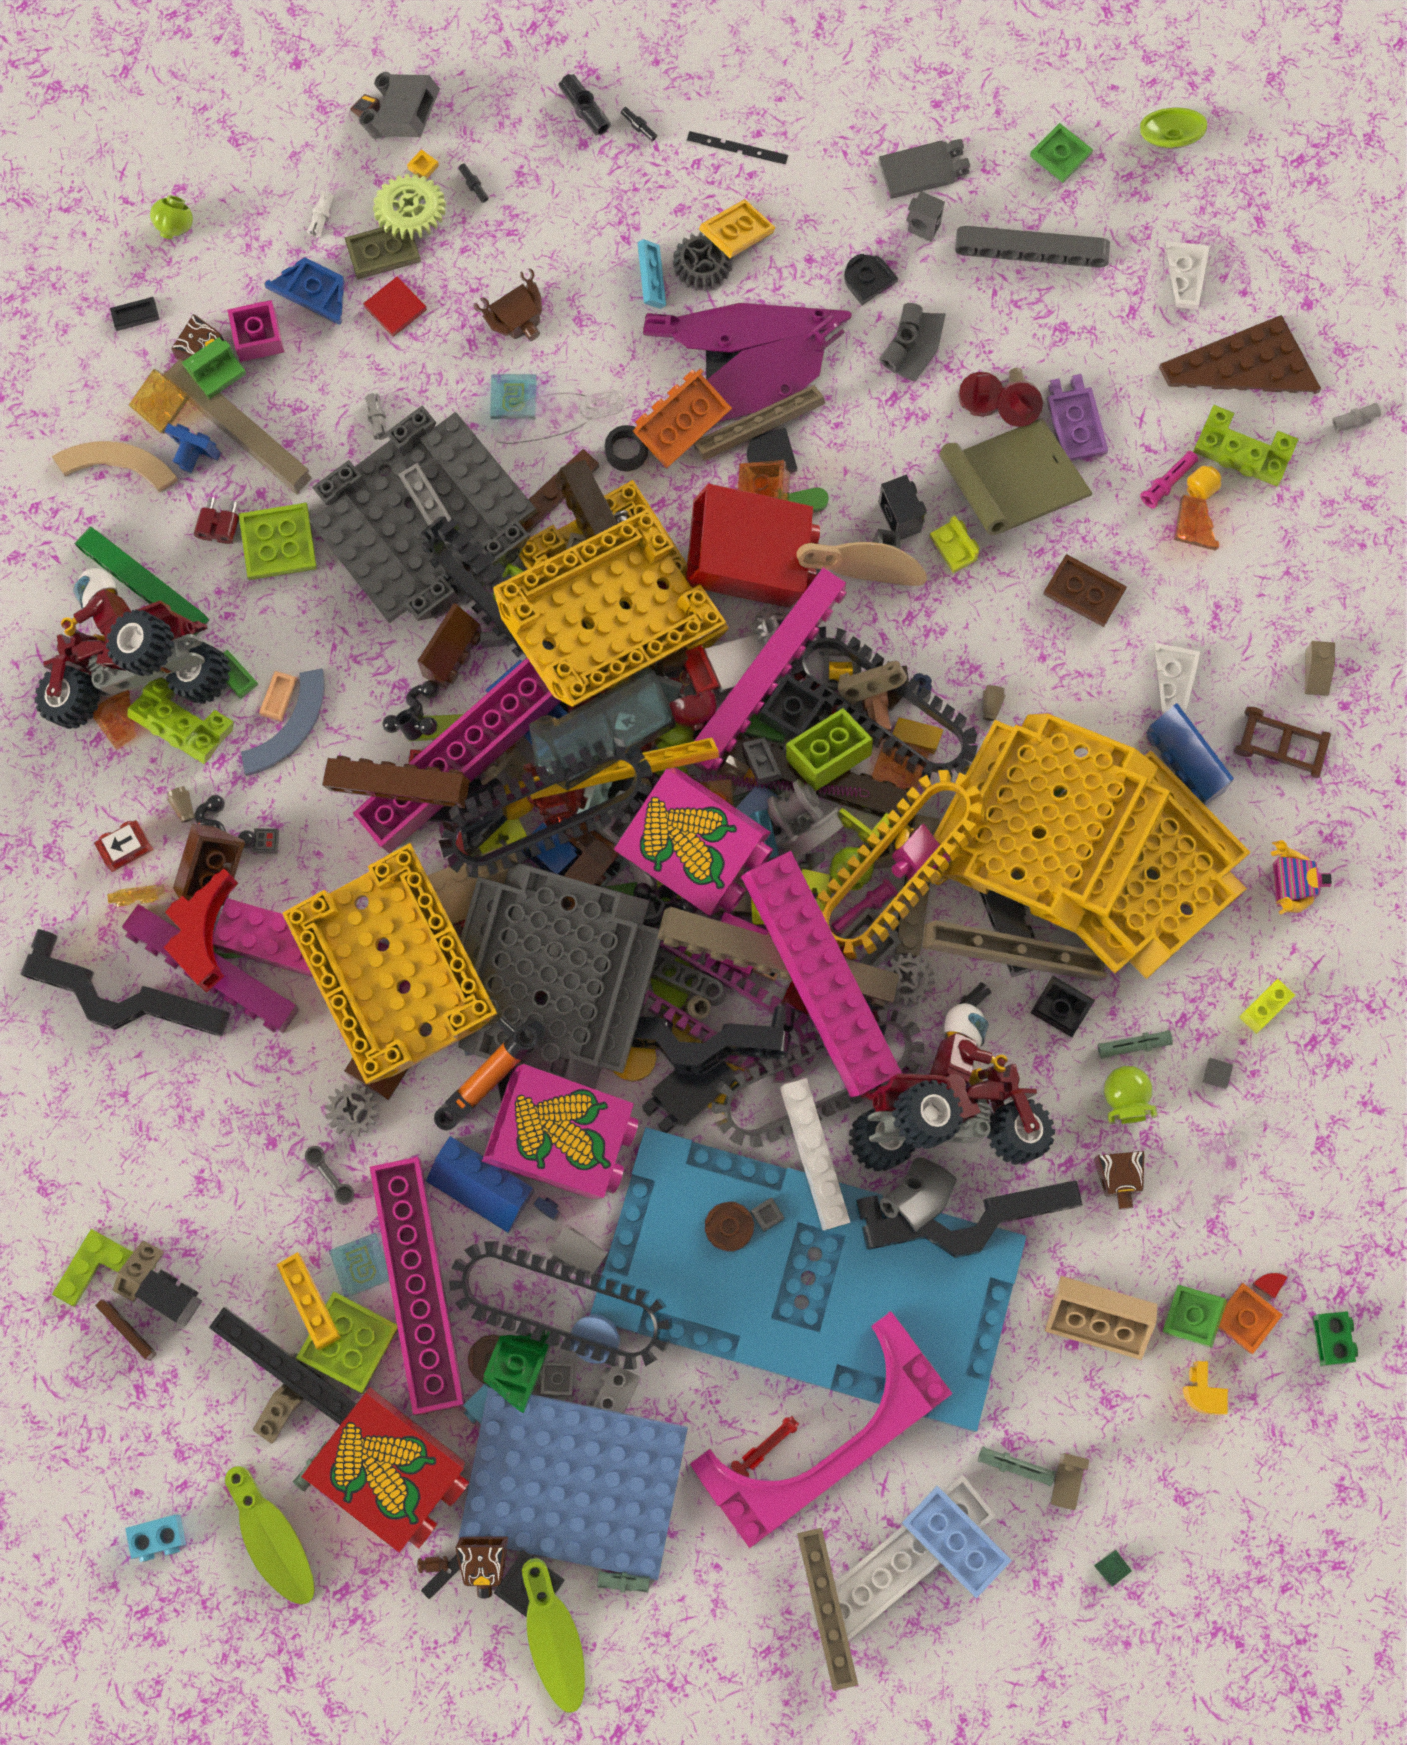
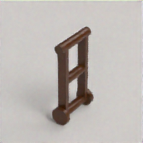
(1246, 750)

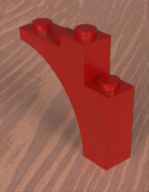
(196, 919)

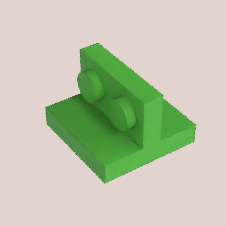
(214, 367)

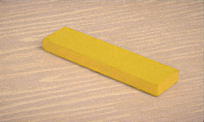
(308, 1301)

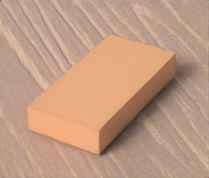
(278, 696)

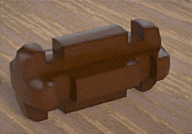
(433, 1564)

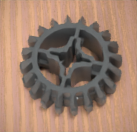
(706, 272)

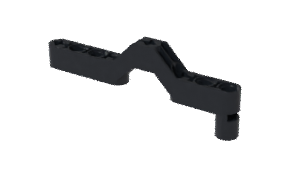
(113, 1015)
(732, 1040)
(970, 1240)

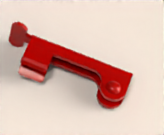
(755, 1456)

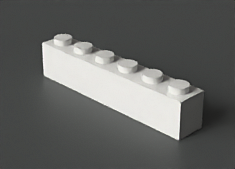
(814, 1154)

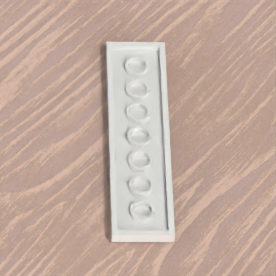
(896, 1565)

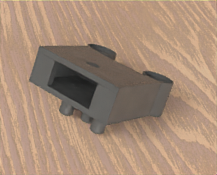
(404, 106)

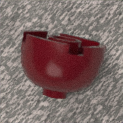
(694, 710)

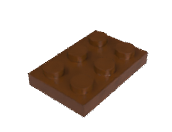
(1084, 590)

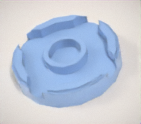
(597, 1329)

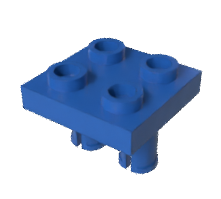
(190, 446)

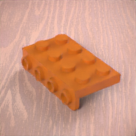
(681, 418)

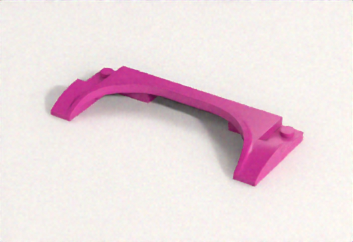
(763, 1505)

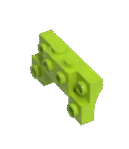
(1243, 452)
(176, 725)

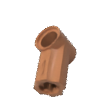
(877, 709)

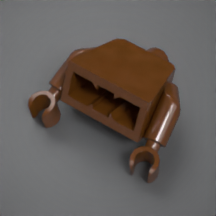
(516, 311)

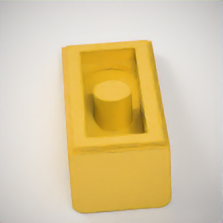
(918, 734)

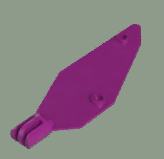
(739, 325)
(772, 371)

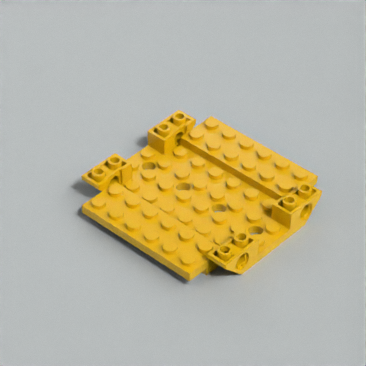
(1089, 832)
(1193, 867)

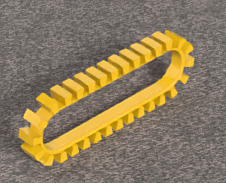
(973, 811)

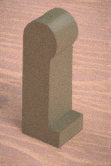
(871, 682)

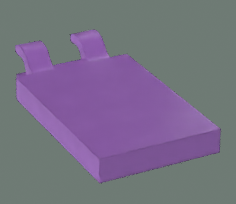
(1076, 419)

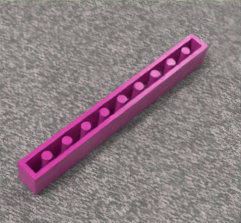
(771, 665)

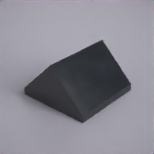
(1062, 1006)

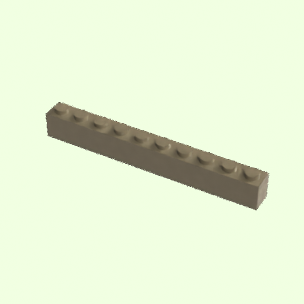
(758, 950)

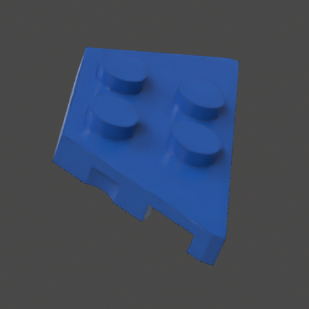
(311, 288)

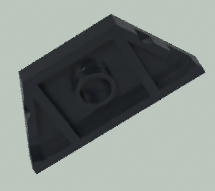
(480, 829)

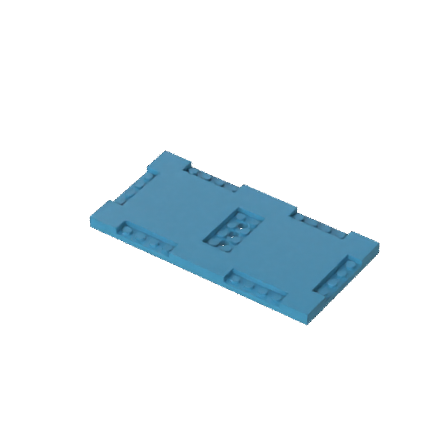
(744, 1299)

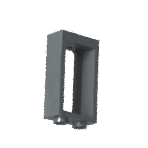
(866, 917)

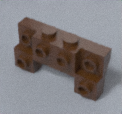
(595, 859)

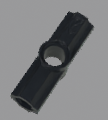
(590, 113)

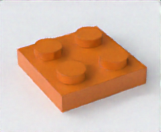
(1248, 1318)

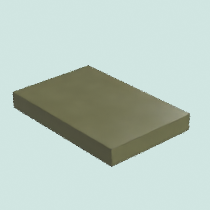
(380, 252)

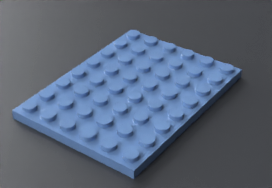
(575, 1483)

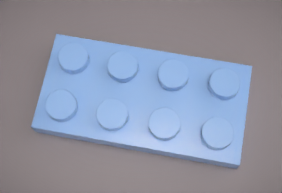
(956, 1542)

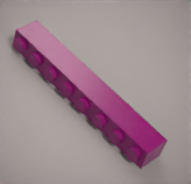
(235, 985)

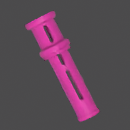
(1162, 486)
(873, 899)

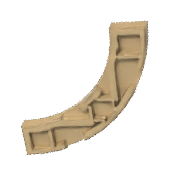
(117, 455)

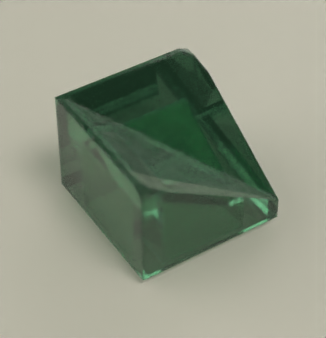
(1112, 1568)

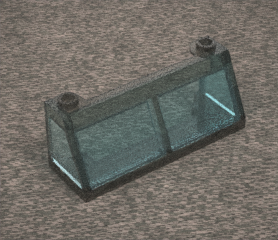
(629, 711)

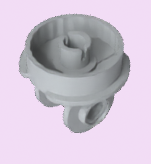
(811, 833)

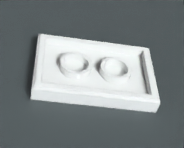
(732, 660)

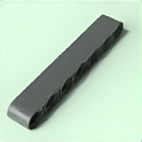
(1032, 246)

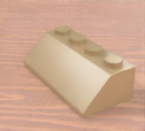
(457, 889)
(1101, 1317)

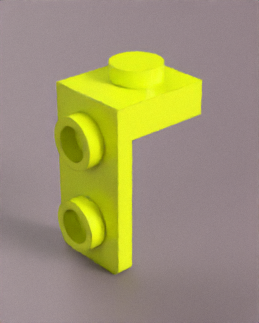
(863, 831)

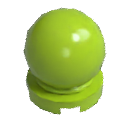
(1128, 1093)

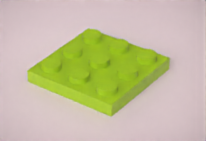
(277, 541)
(358, 1351)

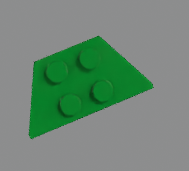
(516, 1368)

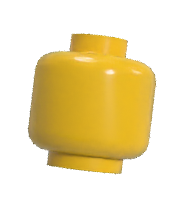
(1204, 482)

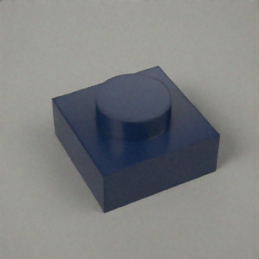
(547, 1207)

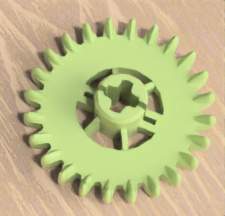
(410, 215)

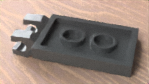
(923, 167)

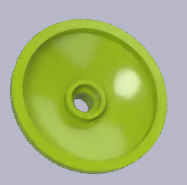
(1173, 127)

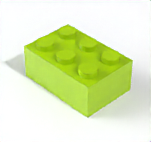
(829, 749)

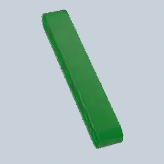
(135, 575)

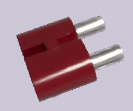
(215, 524)

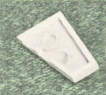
(1187, 272)
(1175, 675)

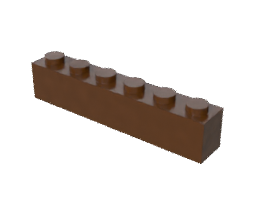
(396, 782)

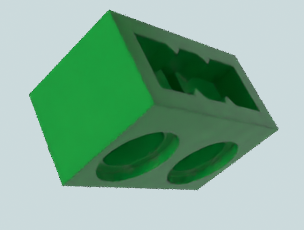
(1327, 1339)

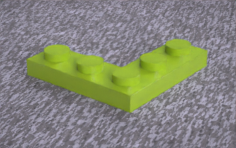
(92, 1253)

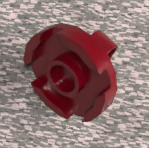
(980, 393)
(1020, 403)

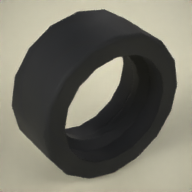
(631, 464)

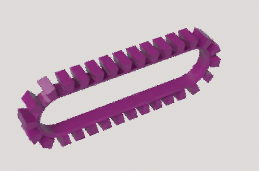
(744, 992)

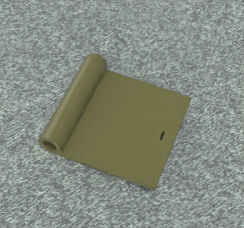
(1015, 476)

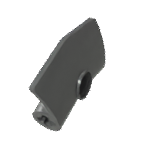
(912, 356)
(921, 1194)

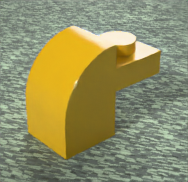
(1204, 1398)

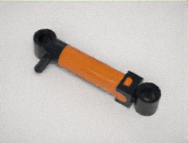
(490, 1072)

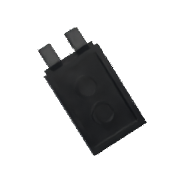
(686, 1095)

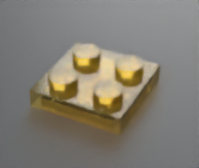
(159, 401)
(145, 894)

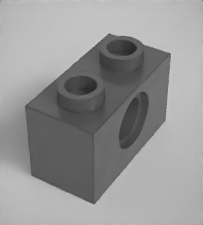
(925, 215)

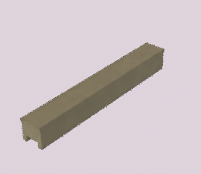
(242, 431)
(1013, 950)

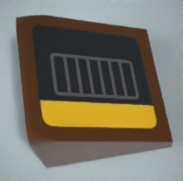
(364, 103)

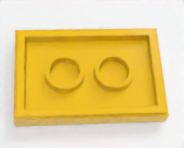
(737, 228)

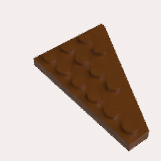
(1251, 359)

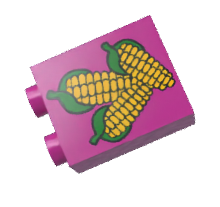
(694, 842)
(561, 1133)

